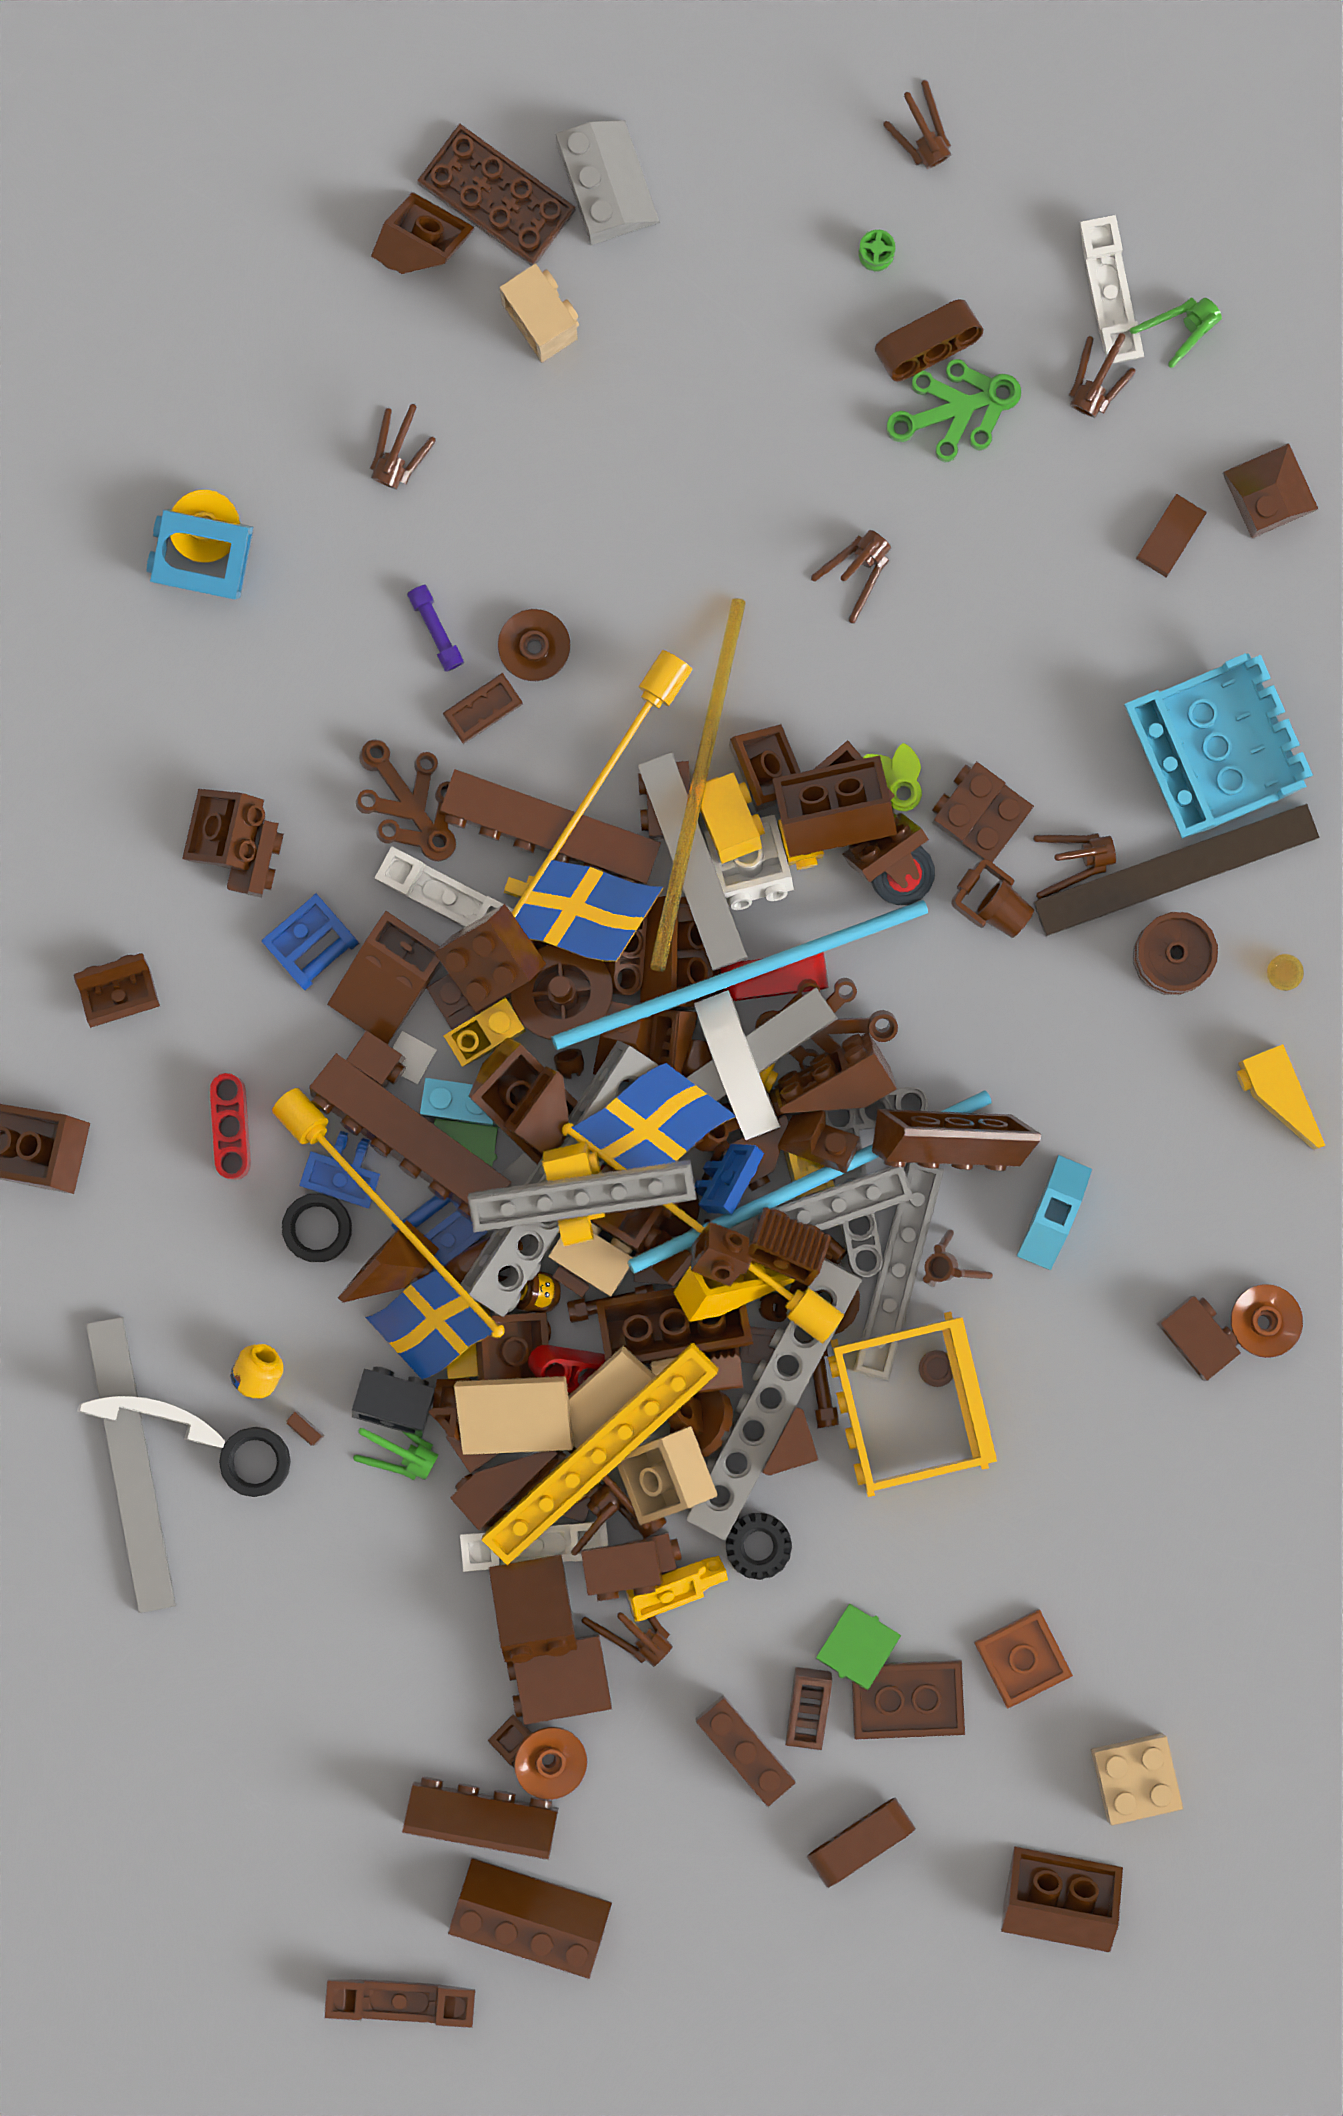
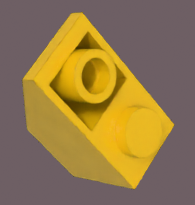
(484, 1032)

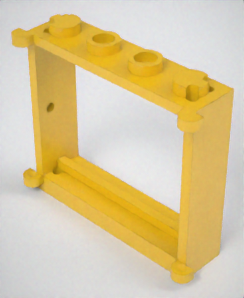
(967, 1392)

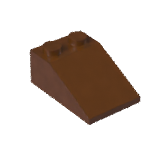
(41, 1148)

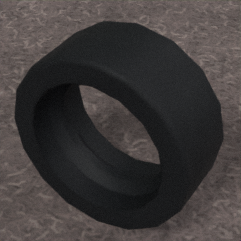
(289, 1228)
(227, 1466)

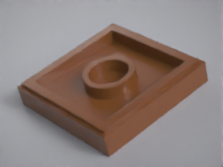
(1023, 1658)

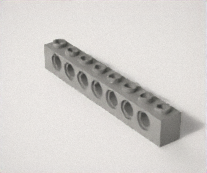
(502, 1247)
(720, 1518)

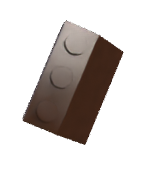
(834, 806)
(686, 959)
(504, 1082)
(1062, 1899)

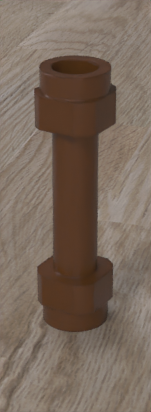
(580, 1310)
(826, 1413)

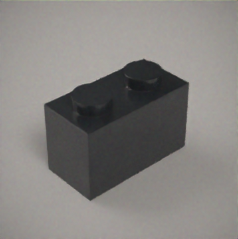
(393, 1401)

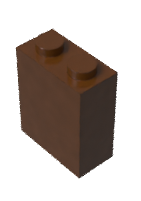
(533, 1609)
(562, 1684)

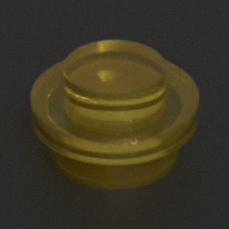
(1285, 972)

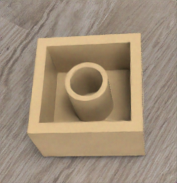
(539, 312)
(595, 1261)
(666, 1476)
(1137, 1779)

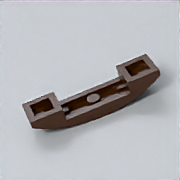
(399, 2002)

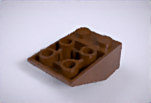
(386, 978)
(839, 1080)

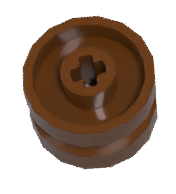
(1168, 974)

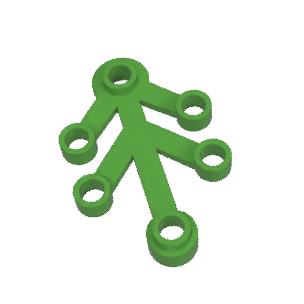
(958, 406)

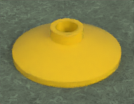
(206, 505)

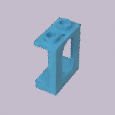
(176, 522)

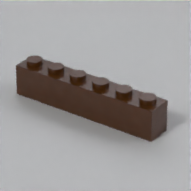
(540, 824)
(402, 1134)

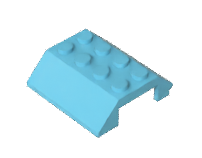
(1219, 745)

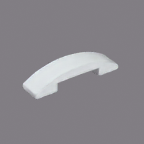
(1109, 286)
(434, 889)
(736, 1065)
(196, 1431)
(554, 1541)

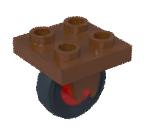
(895, 864)

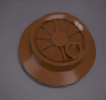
(563, 993)

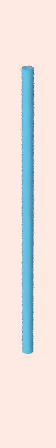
(739, 975)
(780, 1195)

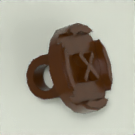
(709, 1417)

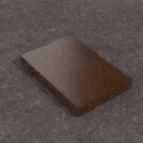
(911, 1701)

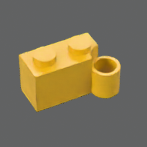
(729, 818)
(570, 1163)

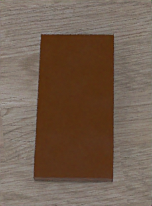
(496, 195)

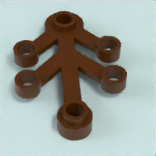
(409, 806)
(841, 1025)

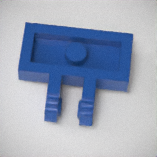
(329, 1178)
(729, 1179)

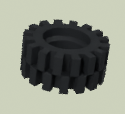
(758, 1568)

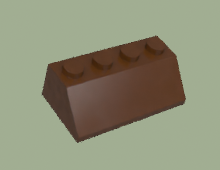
(952, 1139)
(657, 1328)
(481, 1819)
(530, 1918)

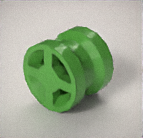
(878, 242)

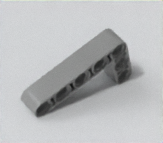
(857, 1122)

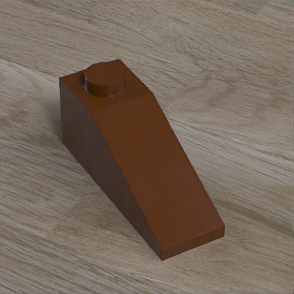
(496, 1490)

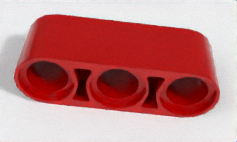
(779, 981)
(220, 1111)
(567, 1364)

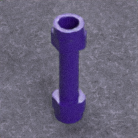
(422, 601)

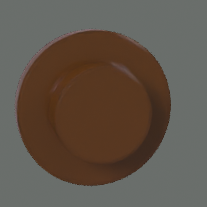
(935, 1368)

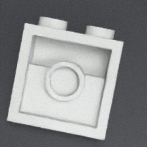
(757, 873)

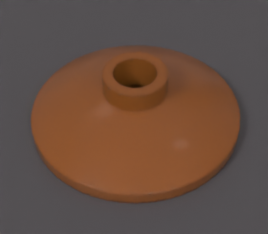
(1283, 1316)
(562, 1774)

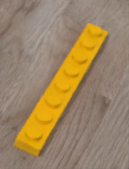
(600, 1453)

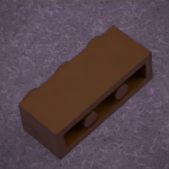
(745, 1750)

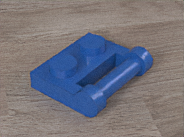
(301, 933)
(451, 1235)

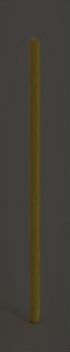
(698, 785)

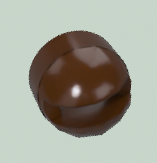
(569, 1062)
(766, 1307)

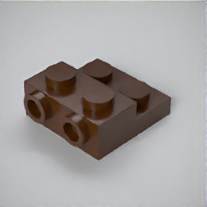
(981, 812)
(224, 829)
(635, 1226)
(509, 1354)

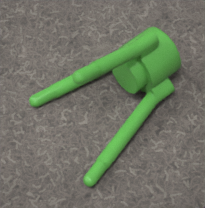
(1199, 320)
(417, 1459)

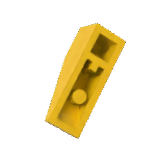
(1277, 1088)
(707, 1298)

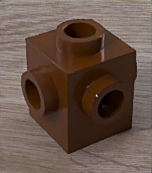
(720, 1254)

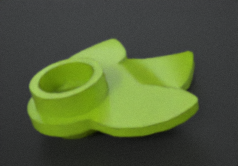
(902, 772)

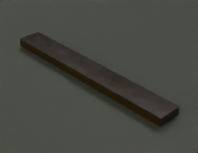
(1176, 870)

